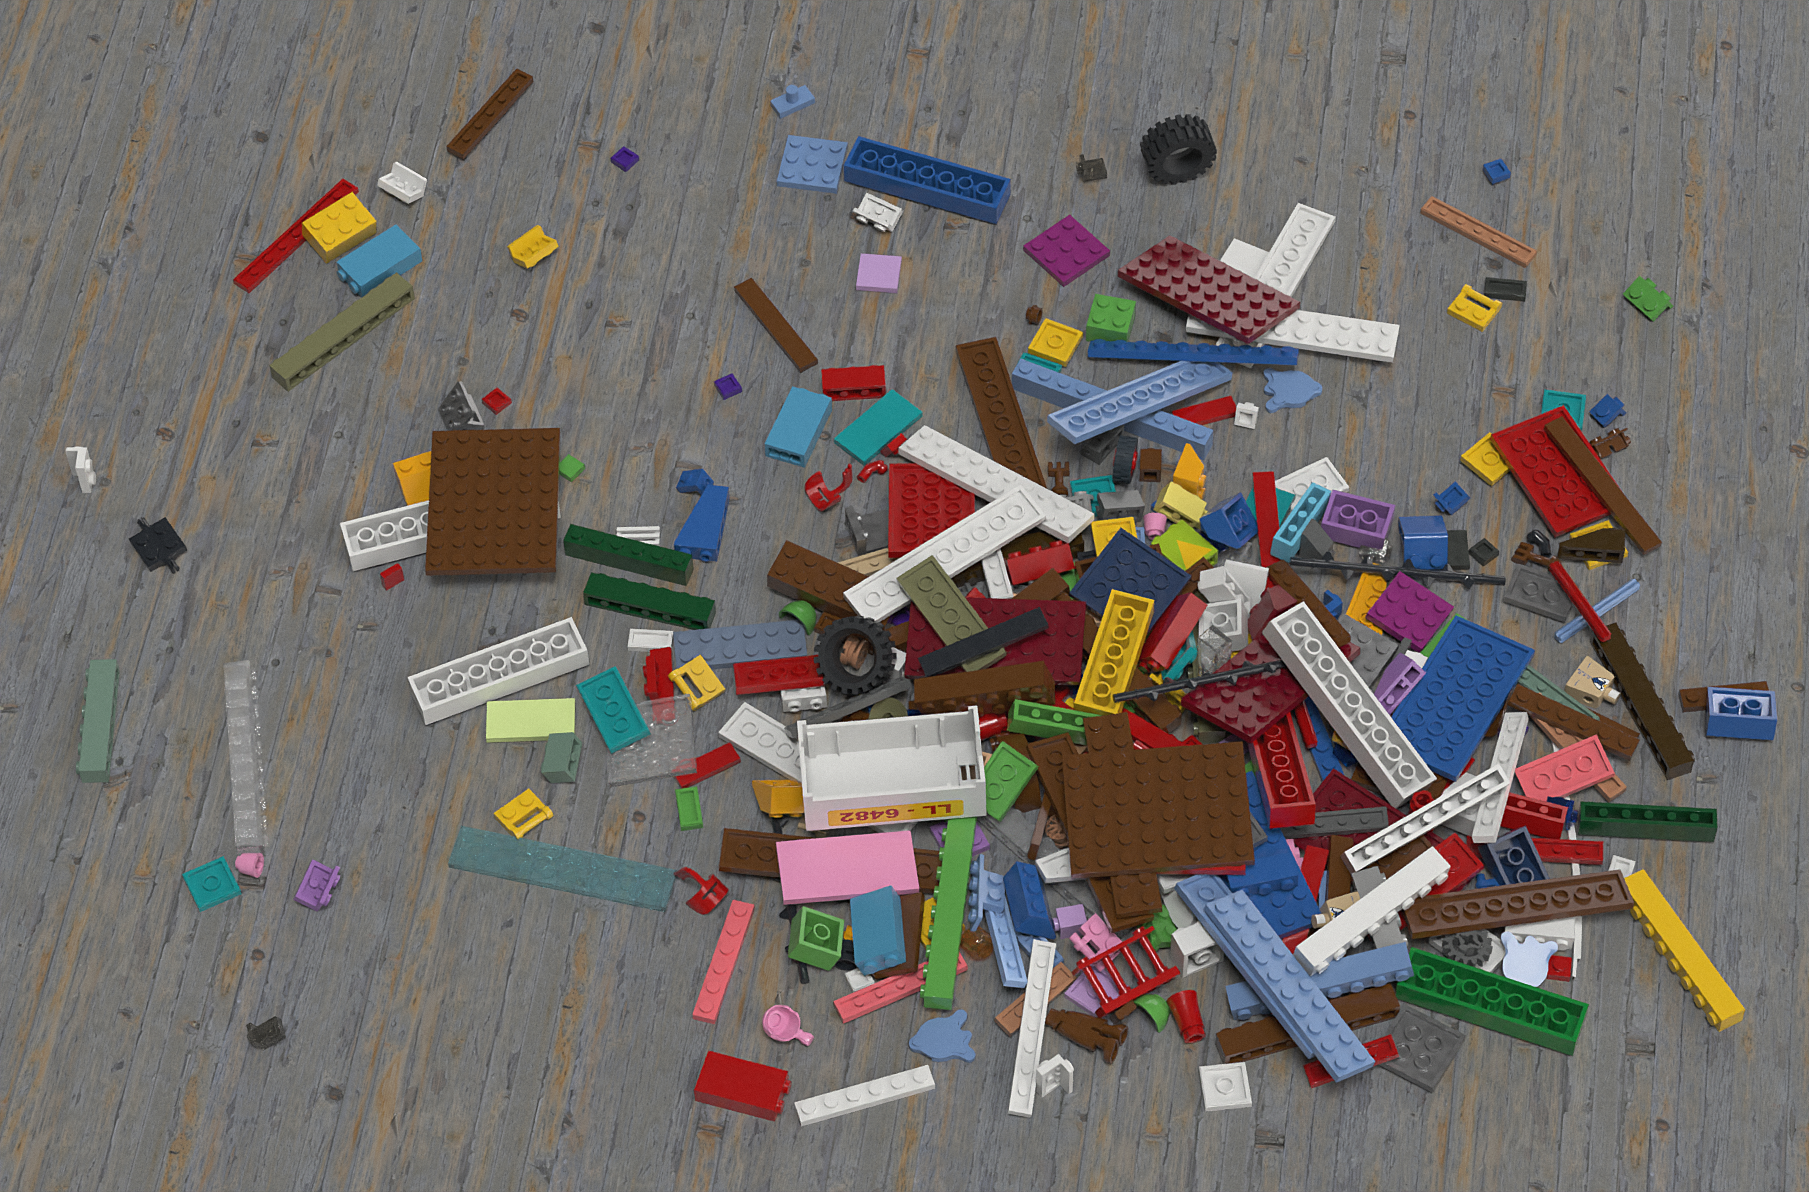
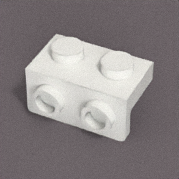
(403, 183)
(878, 212)
(82, 467)
(804, 699)
(1053, 1074)

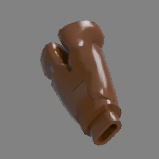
(1089, 1031)

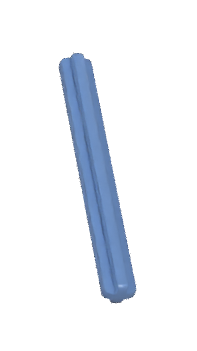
(1600, 608)

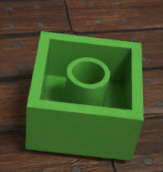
(1110, 318)
(816, 938)

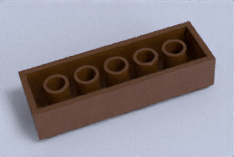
(816, 581)
(988, 689)

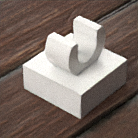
(1246, 415)

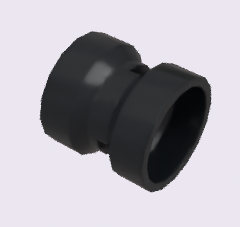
(847, 960)

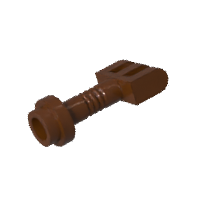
(1058, 473)
(1525, 553)

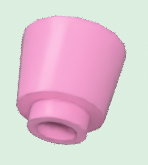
(1154, 524)
(250, 864)

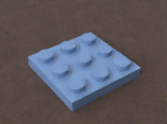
(812, 164)

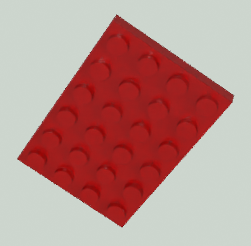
(1547, 475)
(922, 507)

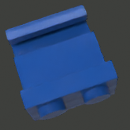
(1424, 541)

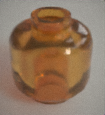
(977, 943)

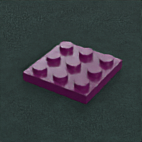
(1066, 250)
(1409, 611)

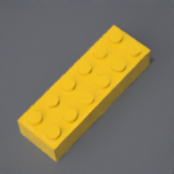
(1114, 653)

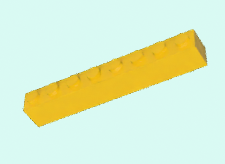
(1683, 953)

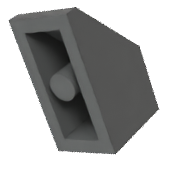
(1315, 542)

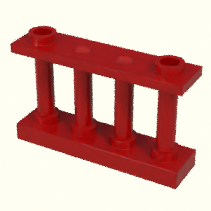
(1125, 993)

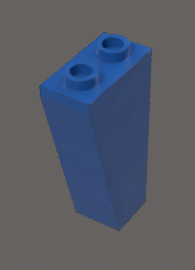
(705, 525)

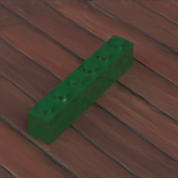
(628, 555)
(649, 602)
(1647, 821)

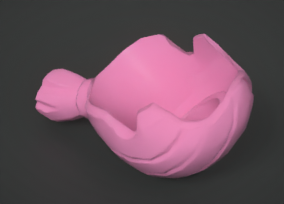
(784, 1024)

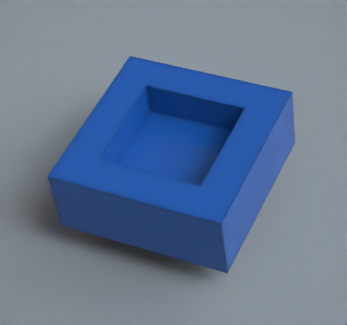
(1496, 171)

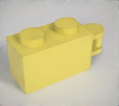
(1180, 505)

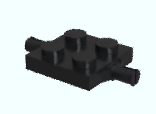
(158, 544)

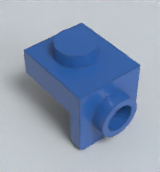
(1607, 409)
(694, 481)
(1451, 498)
(1333, 603)

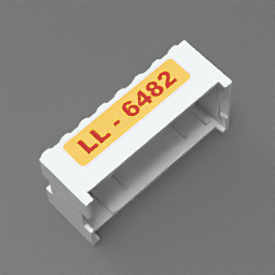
(891, 770)

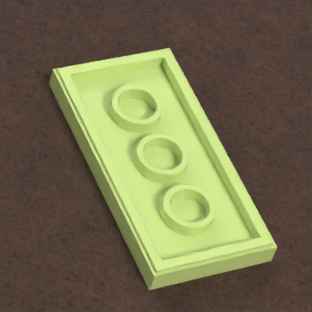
(529, 719)

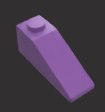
(1398, 681)

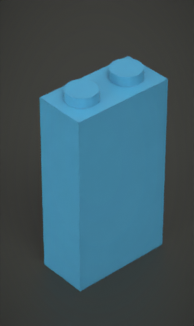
(378, 260)
(798, 426)
(877, 930)

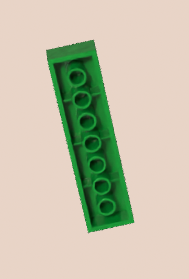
(1493, 1001)

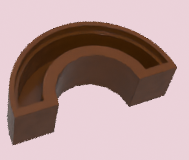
(1030, 796)

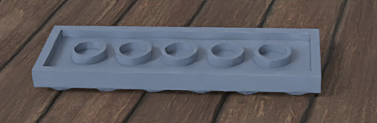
(741, 643)

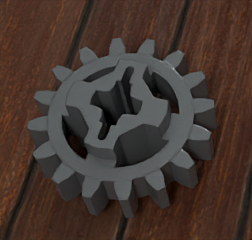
(1466, 947)

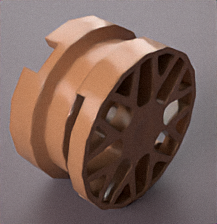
(854, 652)
(1056, 832)

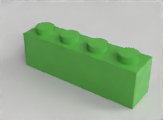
(1047, 721)

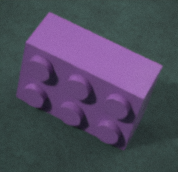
(1357, 520)

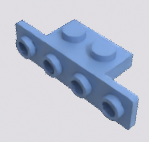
(986, 892)

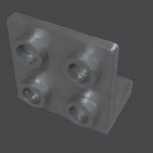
(867, 531)

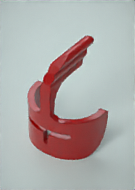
(816, 482)
(696, 903)

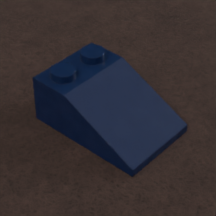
(1513, 858)

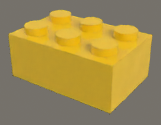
(339, 227)

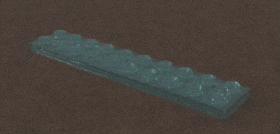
(562, 868)

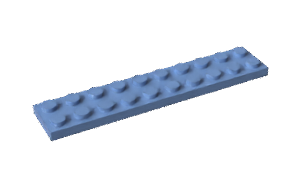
(1137, 398)
(1204, 889)
(1289, 986)

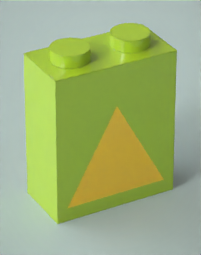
(1185, 546)

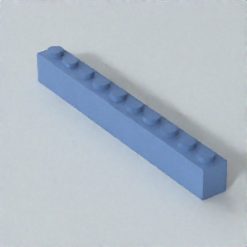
(1067, 391)

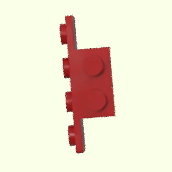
(656, 671)

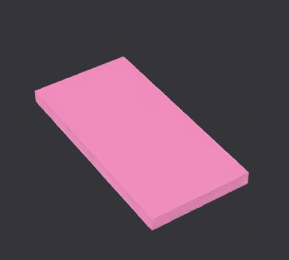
(846, 866)

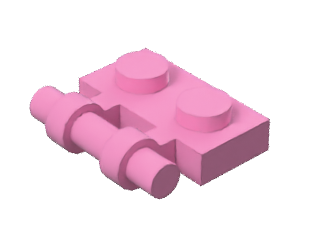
(1098, 935)

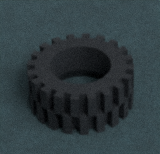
(1173, 136)
(830, 661)

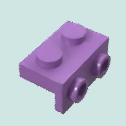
(316, 885)

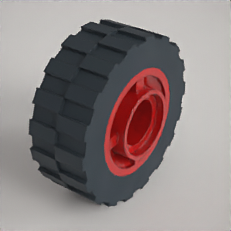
(1125, 459)

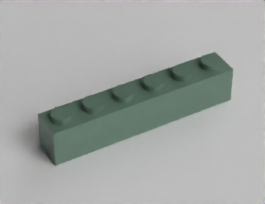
(99, 721)

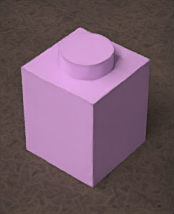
(1069, 920)

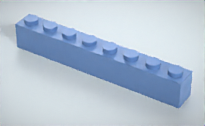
(1342, 976)

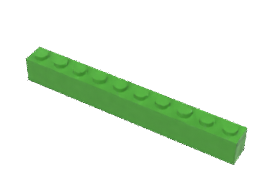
(948, 913)

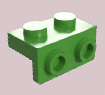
(1647, 298)
(1163, 929)

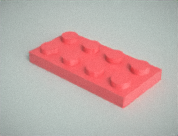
(1565, 770)

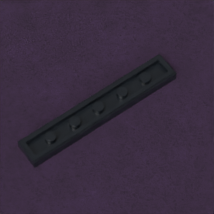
(983, 642)

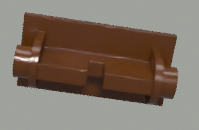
(1615, 439)

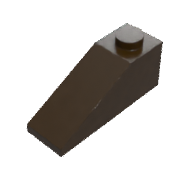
(1599, 546)

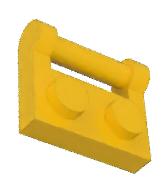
(1472, 313)
(702, 678)
(519, 810)

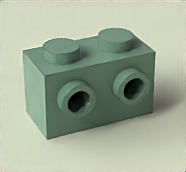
(561, 757)

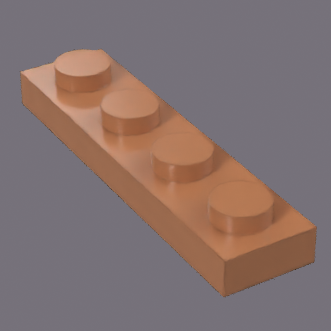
(1010, 1018)

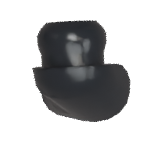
(1542, 540)

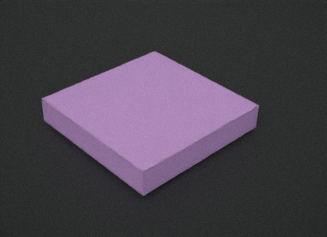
(878, 273)
(1083, 994)

